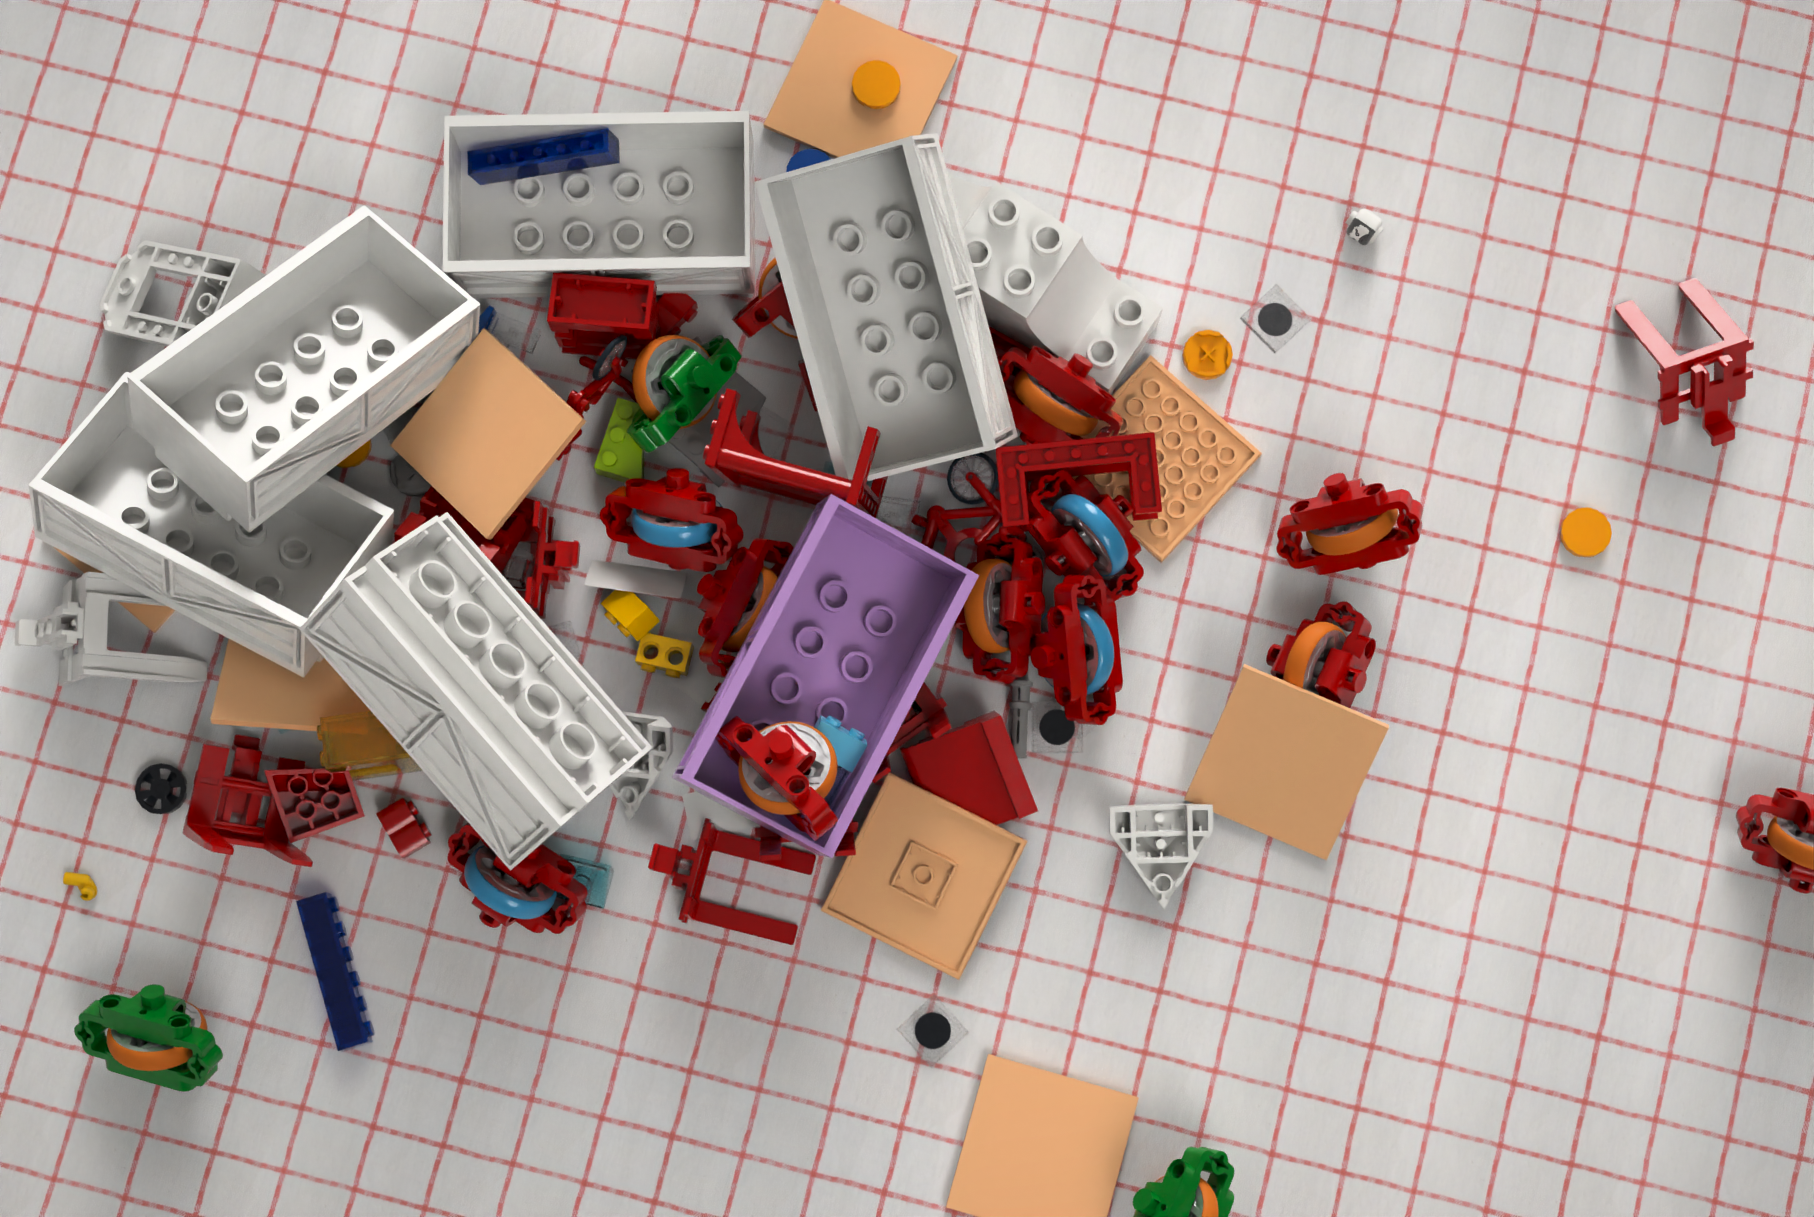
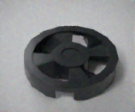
(161, 789)

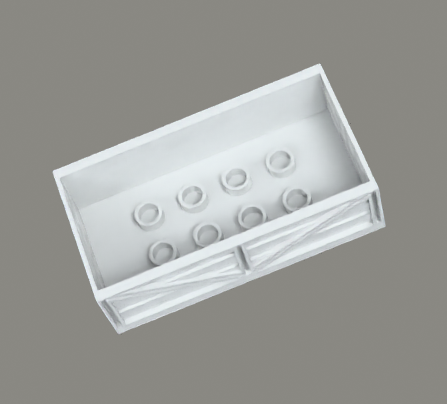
(664, 214)
(887, 307)
(302, 368)
(144, 526)
(474, 687)

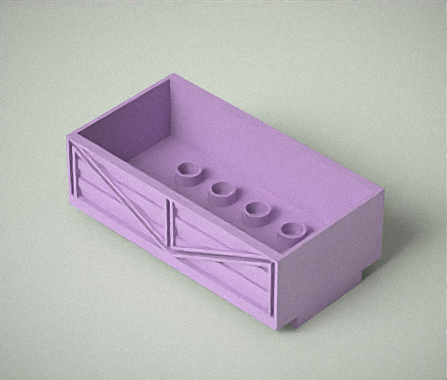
(839, 638)

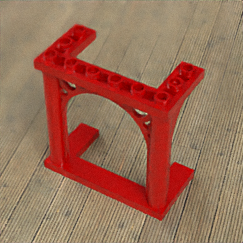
(1080, 457)
(739, 460)

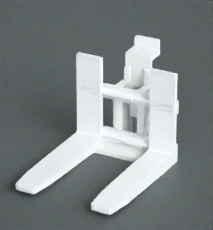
(90, 627)

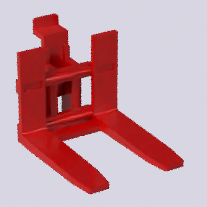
(551, 558)
(240, 792)

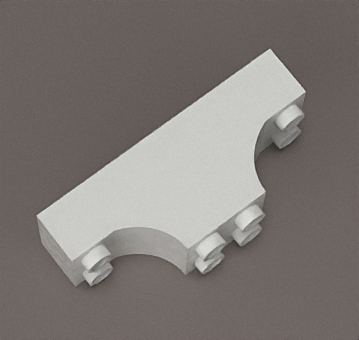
(1048, 286)

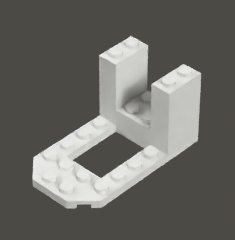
(217, 283)

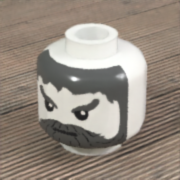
(1364, 226)

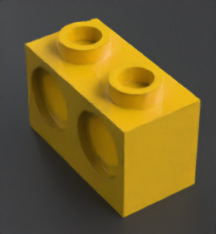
(666, 648)

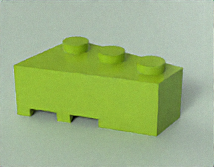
(619, 454)

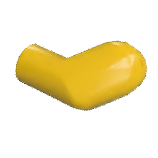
(83, 882)

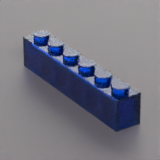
(543, 156)
(334, 971)

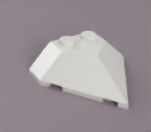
(640, 777)
(1161, 841)

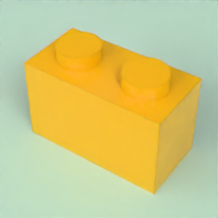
(630, 612)

